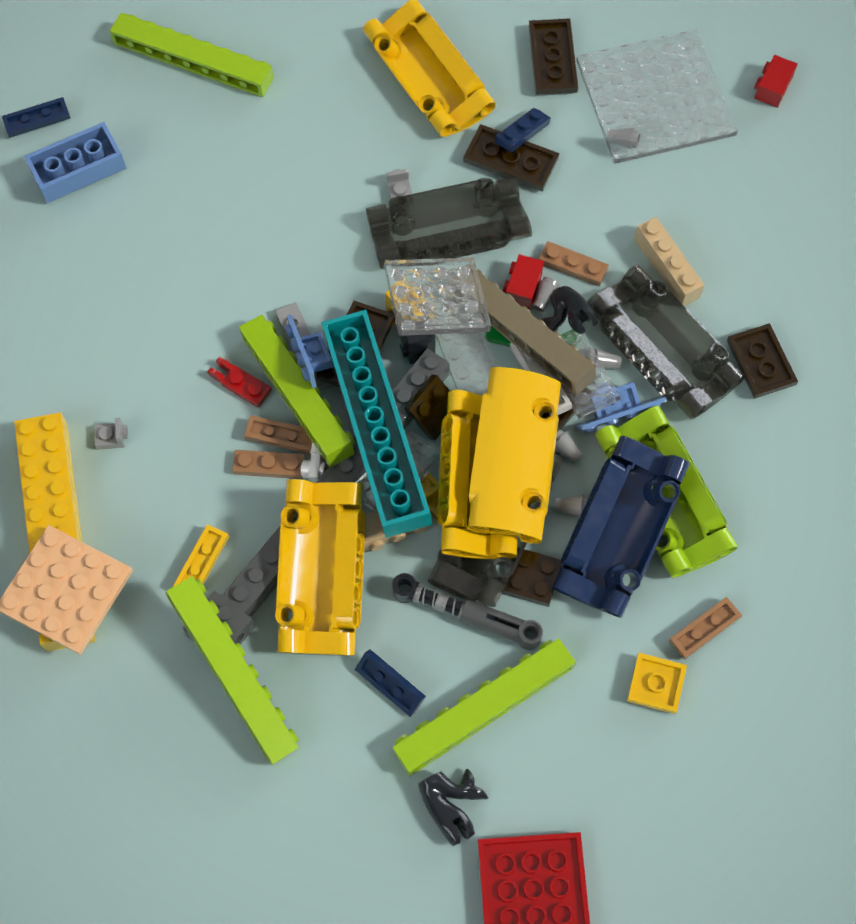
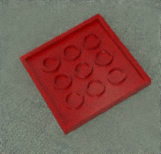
(533, 879)

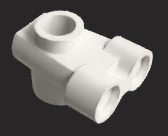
(315, 467)

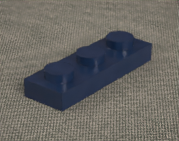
(36, 117)
(522, 130)
(390, 682)

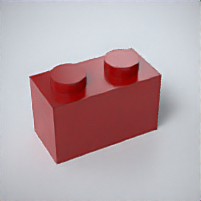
(775, 80)
(524, 279)

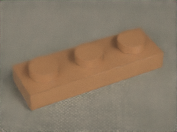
(573, 263)
(278, 434)
(268, 464)
(705, 628)

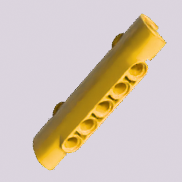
(430, 69)
(514, 454)
(455, 471)
(320, 568)

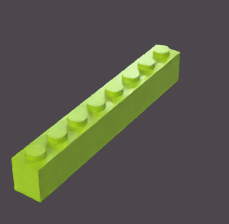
(192, 54)
(298, 394)
(232, 670)
(483, 706)

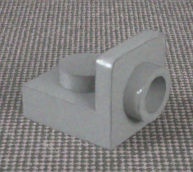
(398, 183)
(111, 435)

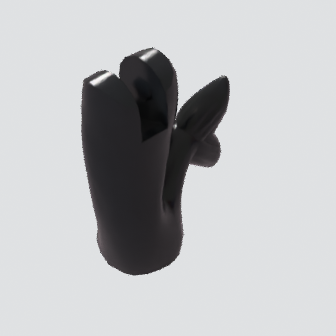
(569, 302)
(444, 813)

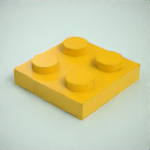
(657, 683)

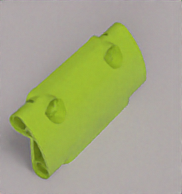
(696, 515)

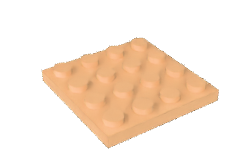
(64, 589)

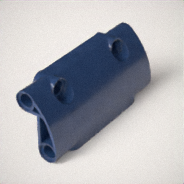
(620, 526)

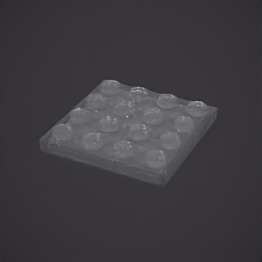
(437, 296)

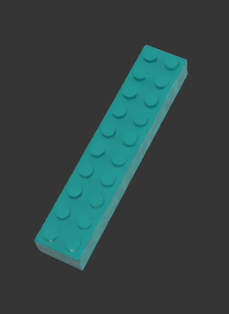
(377, 424)

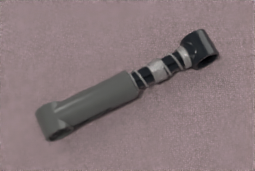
(470, 612)

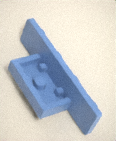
(311, 352)
(627, 406)

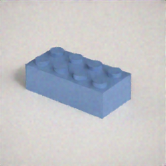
(75, 162)

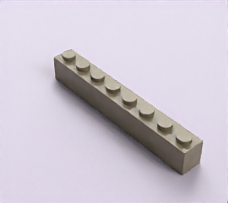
(536, 339)

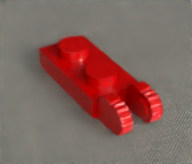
(241, 383)

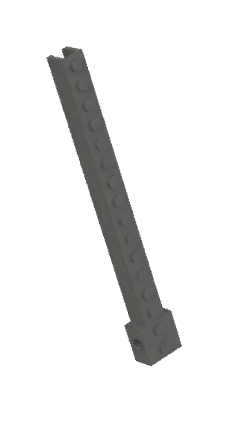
(261, 573)

